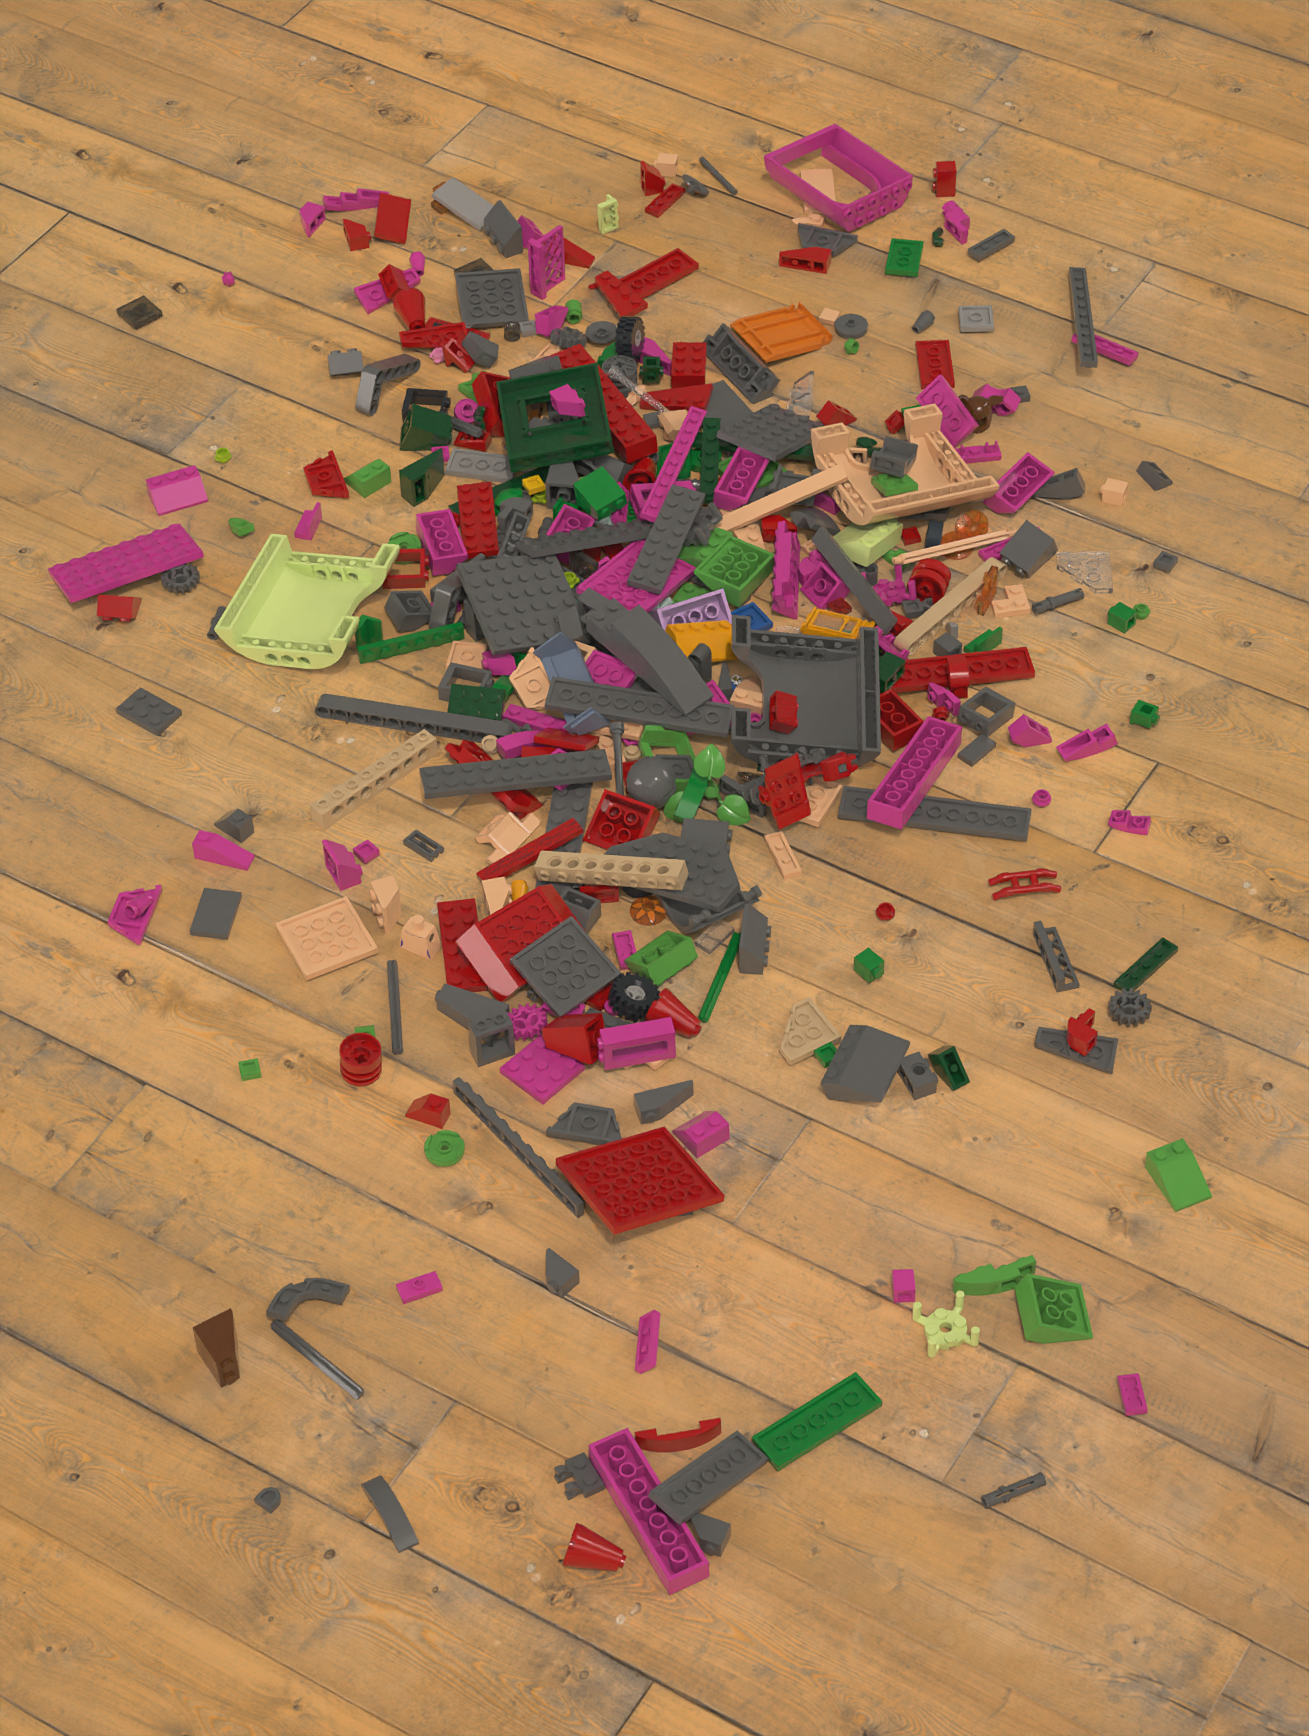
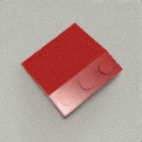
(620, 820)

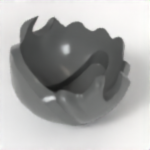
(651, 781)

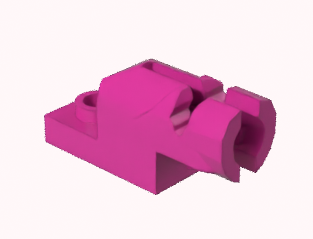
(956, 221)

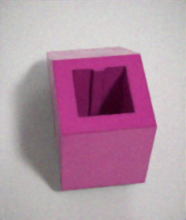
(567, 401)

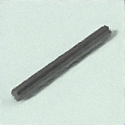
(394, 1003)
(317, 1359)

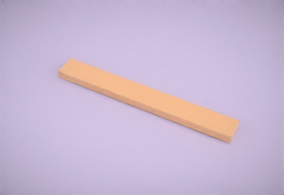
(783, 498)

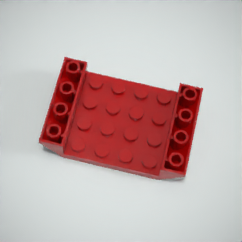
(507, 932)

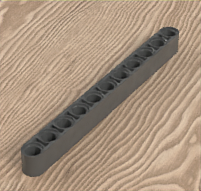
(409, 718)

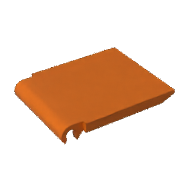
(782, 332)

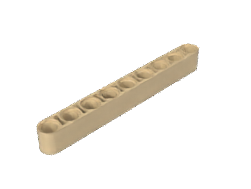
(946, 608)

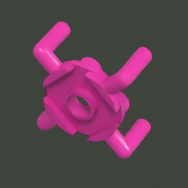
(894, 590)

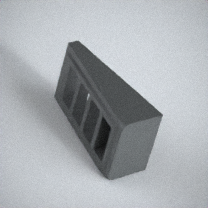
(725, 682)

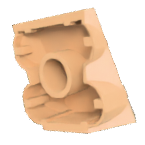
(672, 422)

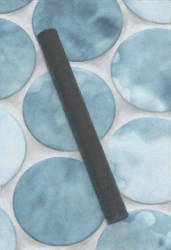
(718, 176)

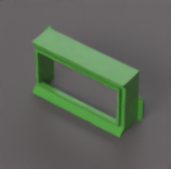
(656, 736)

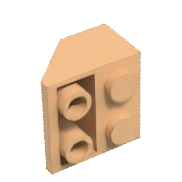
(385, 902)

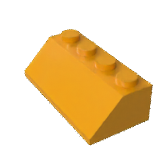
(712, 633)

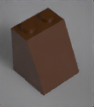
(218, 1347)

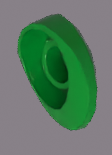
(507, 493)

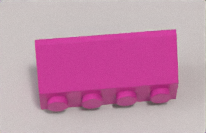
(739, 479)
(1019, 484)
(441, 540)

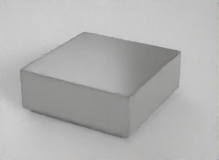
(528, 328)

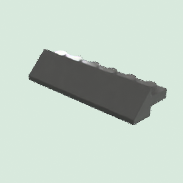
(740, 364)

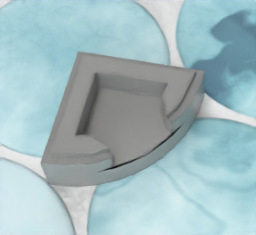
(952, 629)

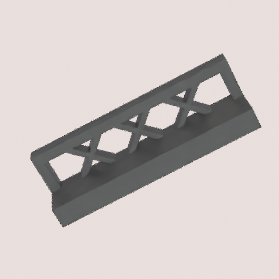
(1051, 960)

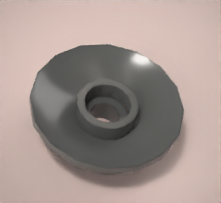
(694, 186)
(601, 332)

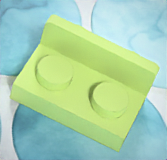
(608, 215)

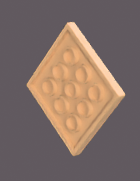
(326, 938)

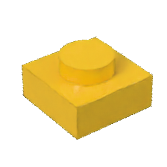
(533, 484)

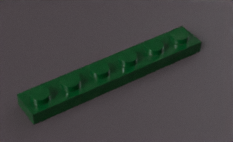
(710, 458)

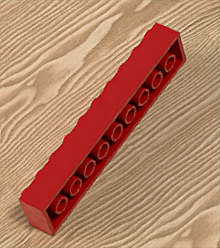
(628, 430)

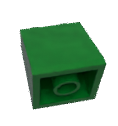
(599, 494)

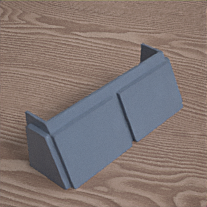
(565, 660)

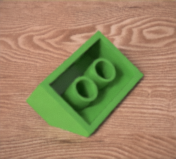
(663, 957)

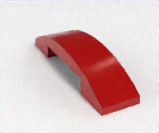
(679, 1441)

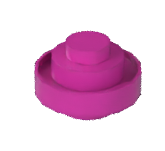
(465, 410)

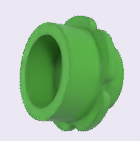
(851, 346)
(1142, 611)

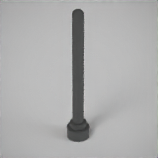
(617, 731)

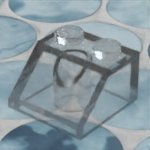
(802, 395)

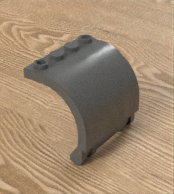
(692, 918)

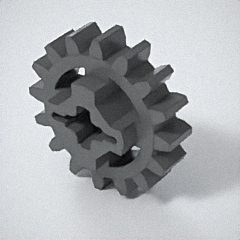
(568, 337)
(180, 578)
(1129, 1007)

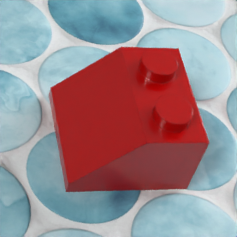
(118, 606)

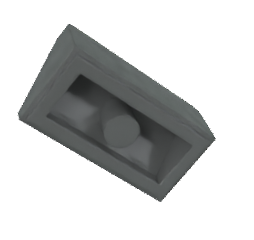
(1153, 475)

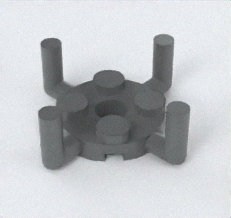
(702, 527)

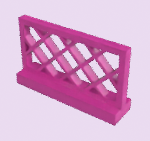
(538, 262)

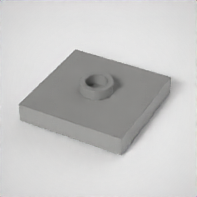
(976, 318)

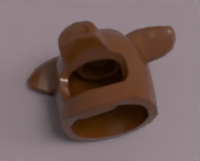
(981, 408)

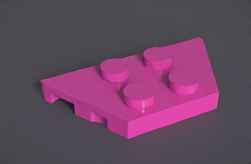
(133, 928)

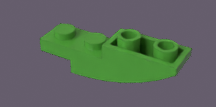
(988, 1281)

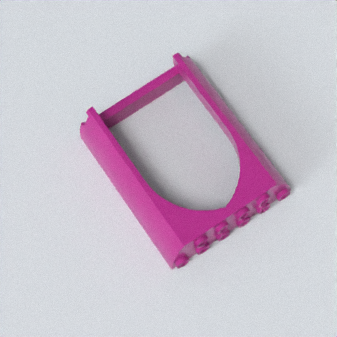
(883, 177)

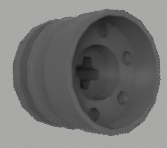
(627, 367)

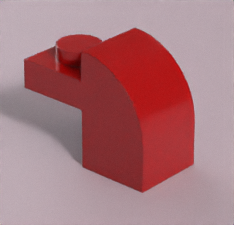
(958, 675)
(1080, 1034)

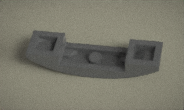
(391, 1513)

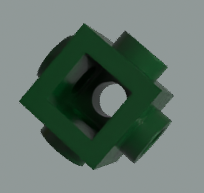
(651, 370)

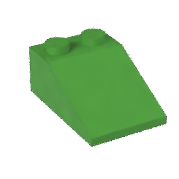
(1177, 1175)

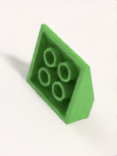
(696, 554)
(1052, 1310)

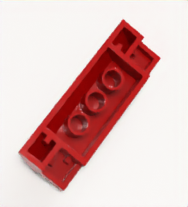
(518, 802)

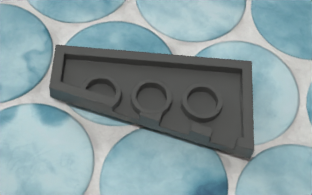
(1100, 1057)

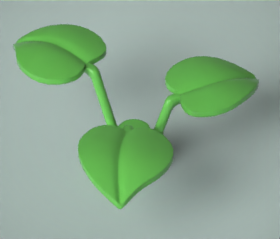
(712, 764)

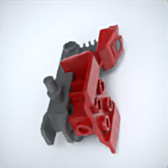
(784, 782)

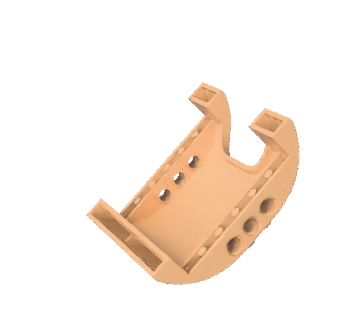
(938, 470)

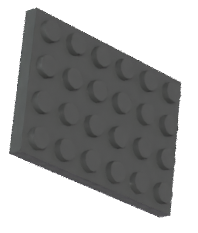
(770, 432)

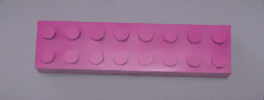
(914, 772)
(665, 1542)

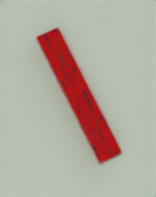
(531, 851)

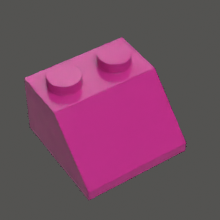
(824, 586)
(341, 865)
(703, 1132)

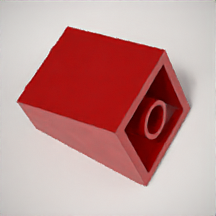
(575, 1036)

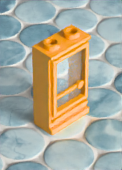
(833, 624)

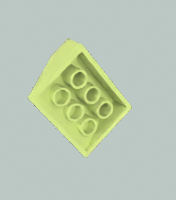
(869, 542)

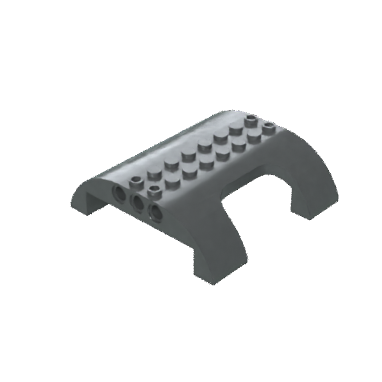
(833, 686)

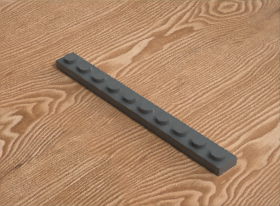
(1083, 317)
(522, 1151)

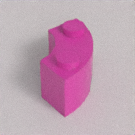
(1009, 403)

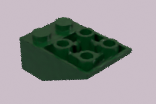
(422, 477)

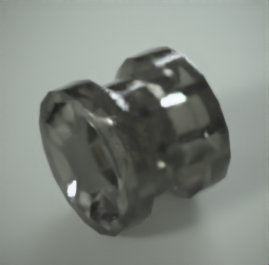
(514, 334)

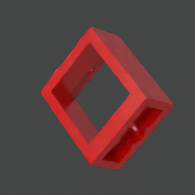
(409, 581)

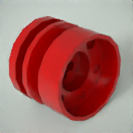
(360, 1059)

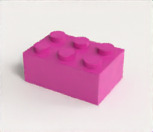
(567, 520)

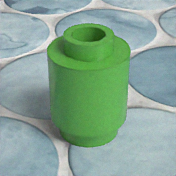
(574, 312)

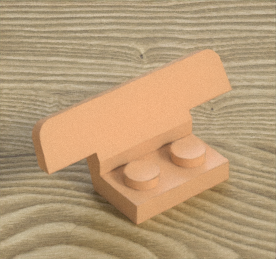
(506, 834)

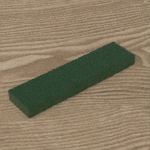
(1146, 965)

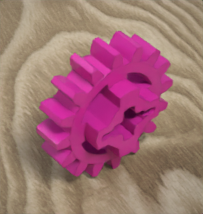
(528, 1021)

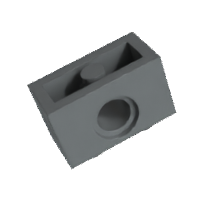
(917, 1076)

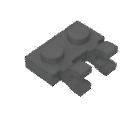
(583, 1473)

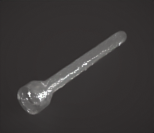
(615, 373)

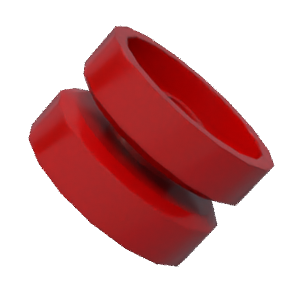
(930, 579)

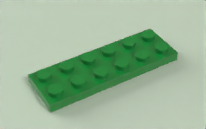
(817, 1421)

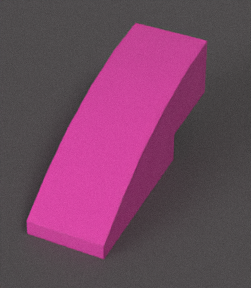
(1087, 743)
(511, 745)

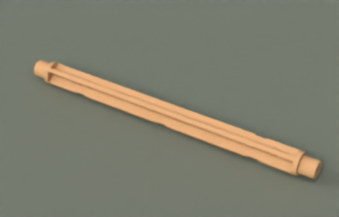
(953, 546)

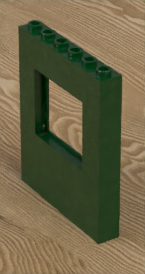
(558, 441)

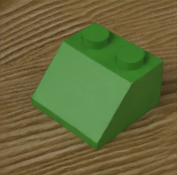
(369, 478)

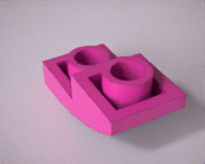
(943, 697)
(1124, 821)

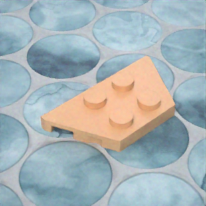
(531, 682)

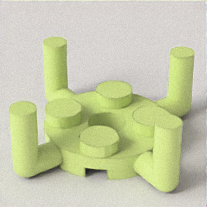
(946, 1318)

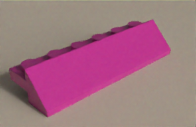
(786, 572)

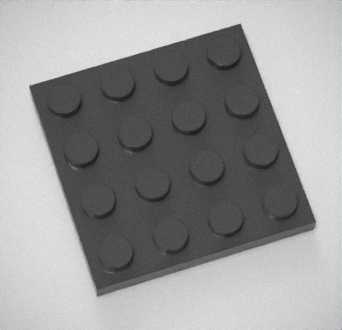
(491, 297)
(565, 967)

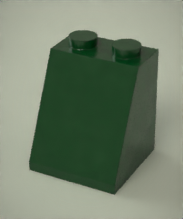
(425, 429)

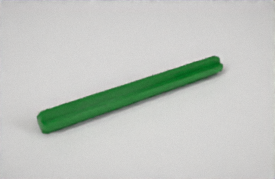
(720, 977)

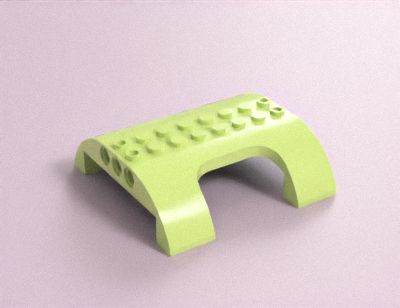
(300, 604)

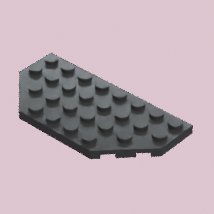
(710, 870)

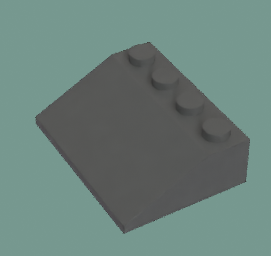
(864, 1065)

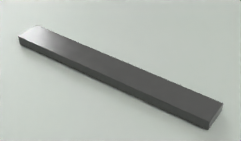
(854, 580)

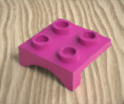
(886, 644)

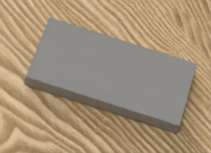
(463, 202)
(479, 466)

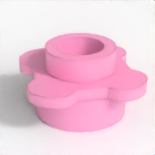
(437, 355)

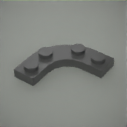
(311, 1288)

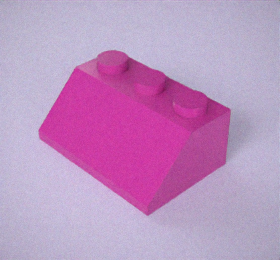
(176, 490)

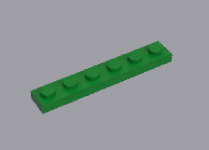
(410, 642)

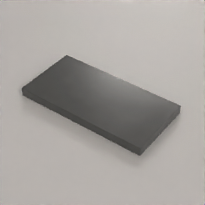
(726, 405)

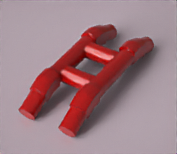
(1017, 889)

